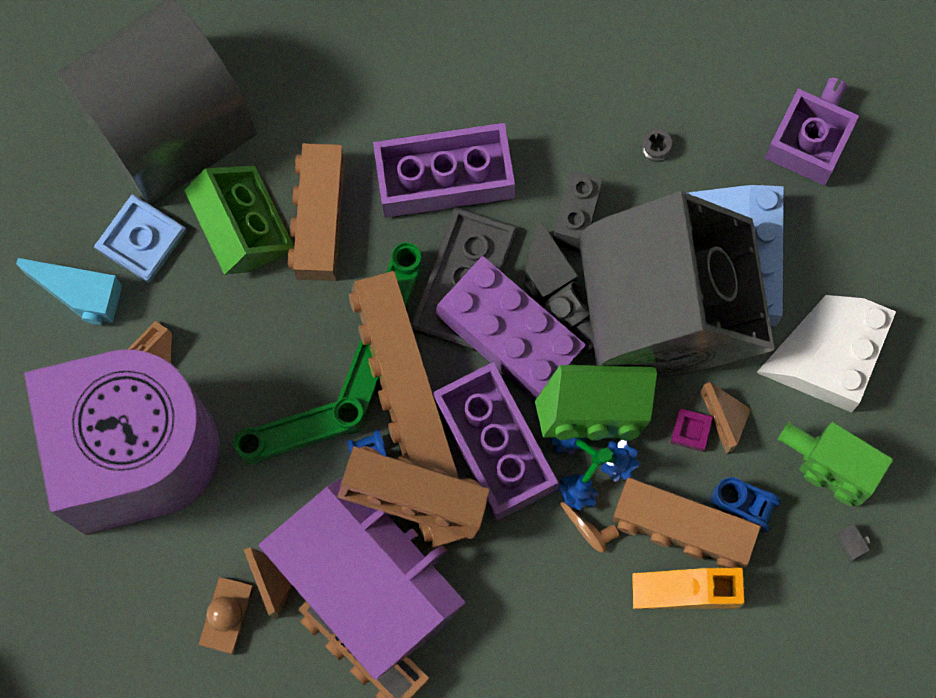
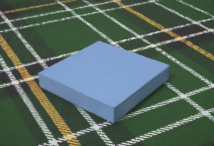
(140, 238)

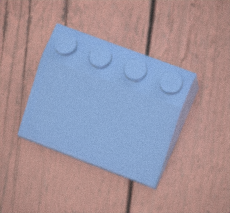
(765, 207)

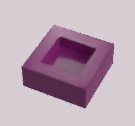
(691, 430)

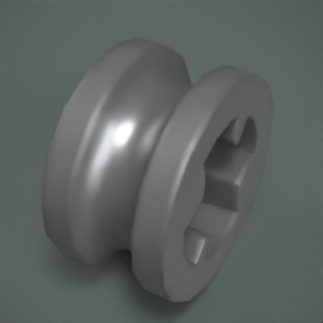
(656, 134)

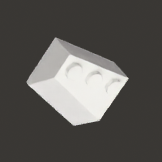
(832, 350)

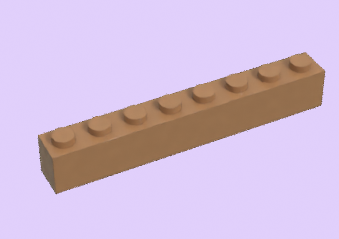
(403, 382)

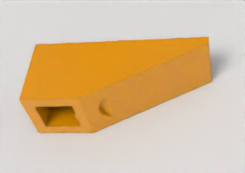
(689, 589)

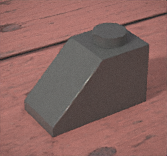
(546, 267)

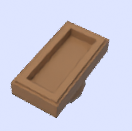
(226, 615)

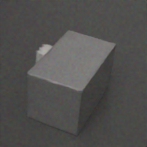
(852, 542)

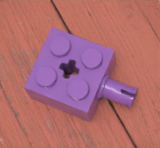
(814, 118)

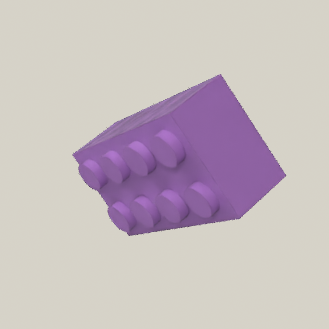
(444, 170)
(508, 327)
(495, 441)

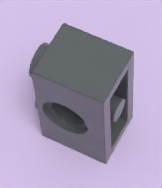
(576, 209)

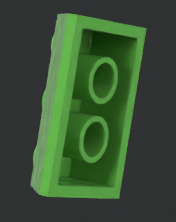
(238, 218)
(597, 402)

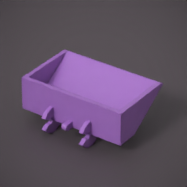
(364, 578)

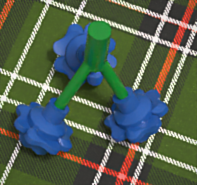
(616, 460)

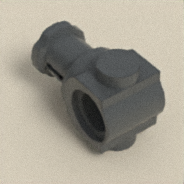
(572, 311)

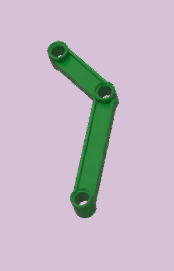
(357, 391)

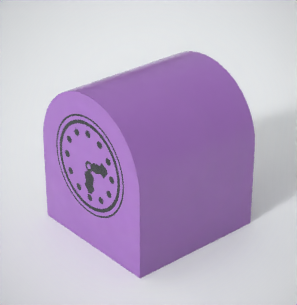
(120, 439)

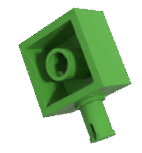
(838, 462)

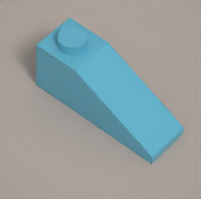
(85, 292)

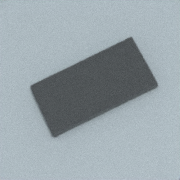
(463, 244)

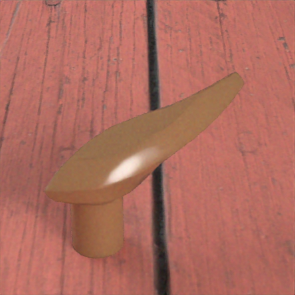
(595, 538)

